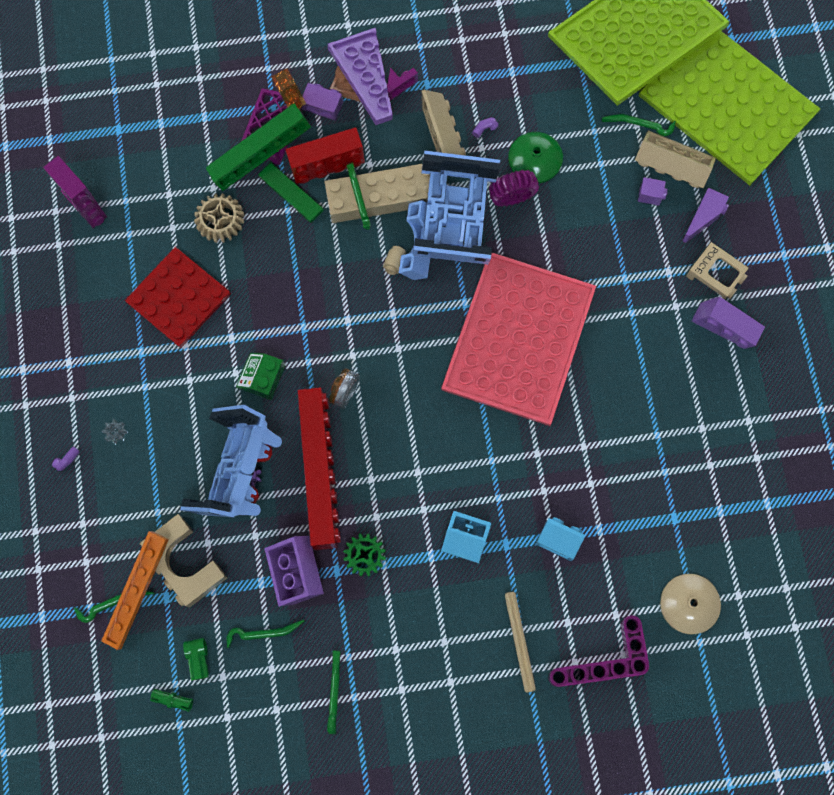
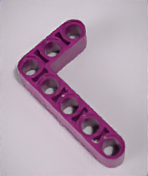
(608, 666)

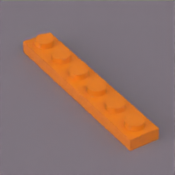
(134, 590)

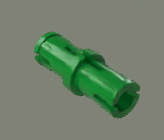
(171, 700)

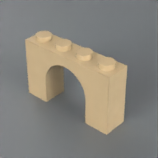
(192, 588)

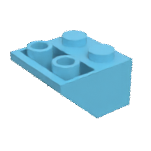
(466, 537)
(560, 538)

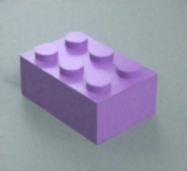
(293, 570)

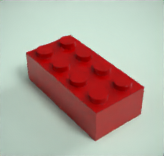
(325, 155)

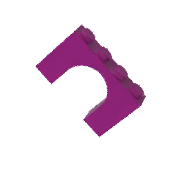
(75, 192)

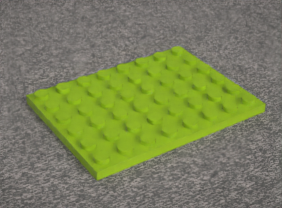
(634, 41)
(731, 105)

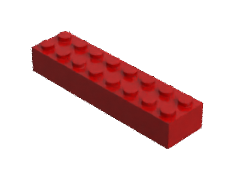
(317, 469)

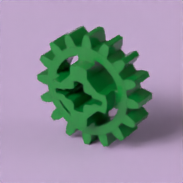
(369, 562)

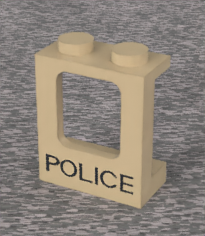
(706, 261)

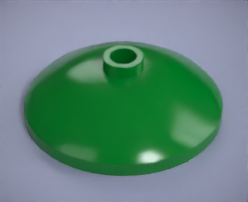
(543, 165)

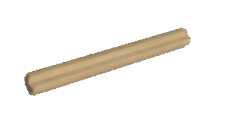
(520, 642)

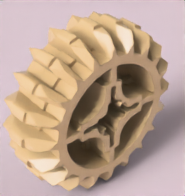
(206, 214)

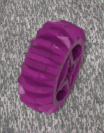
(513, 188)

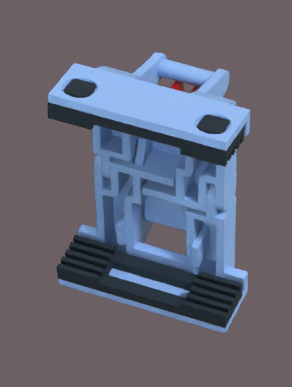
(452, 200)
(245, 446)

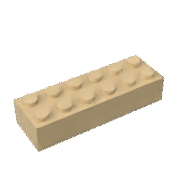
(381, 190)

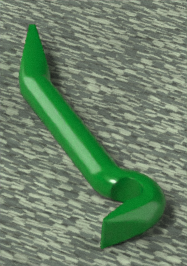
(640, 122)
(358, 196)
(100, 607)
(261, 633)
(331, 726)

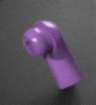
(61, 464)

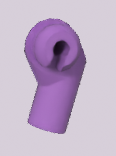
(484, 124)

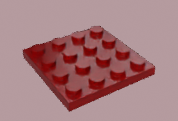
(178, 297)

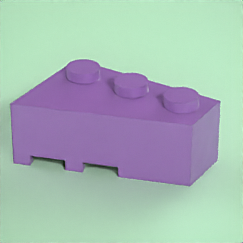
(728, 322)

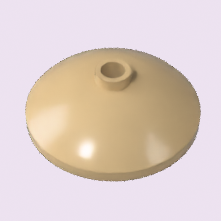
(677, 608)

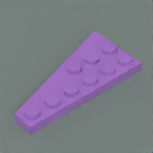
(363, 68)

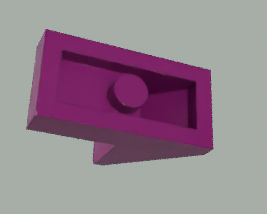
(397, 85)

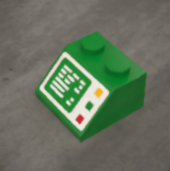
(261, 375)

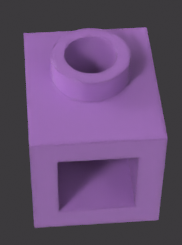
(652, 191)

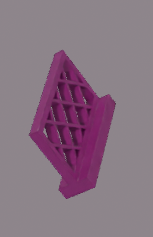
(277, 157)

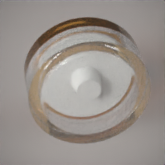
(344, 388)

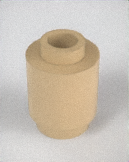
(393, 259)

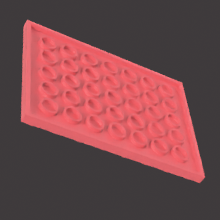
(519, 339)

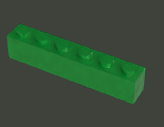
(258, 147)

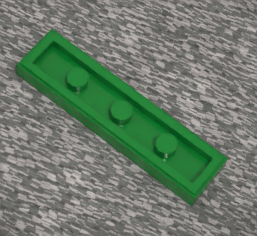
(290, 192)

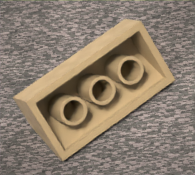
(441, 123)
(675, 159)

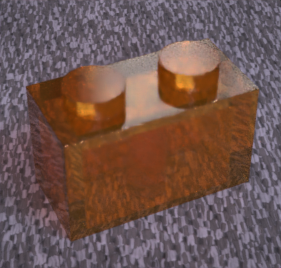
(288, 88)

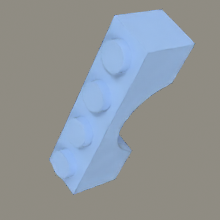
(415, 266)

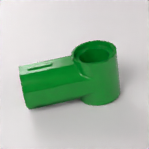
(196, 652)

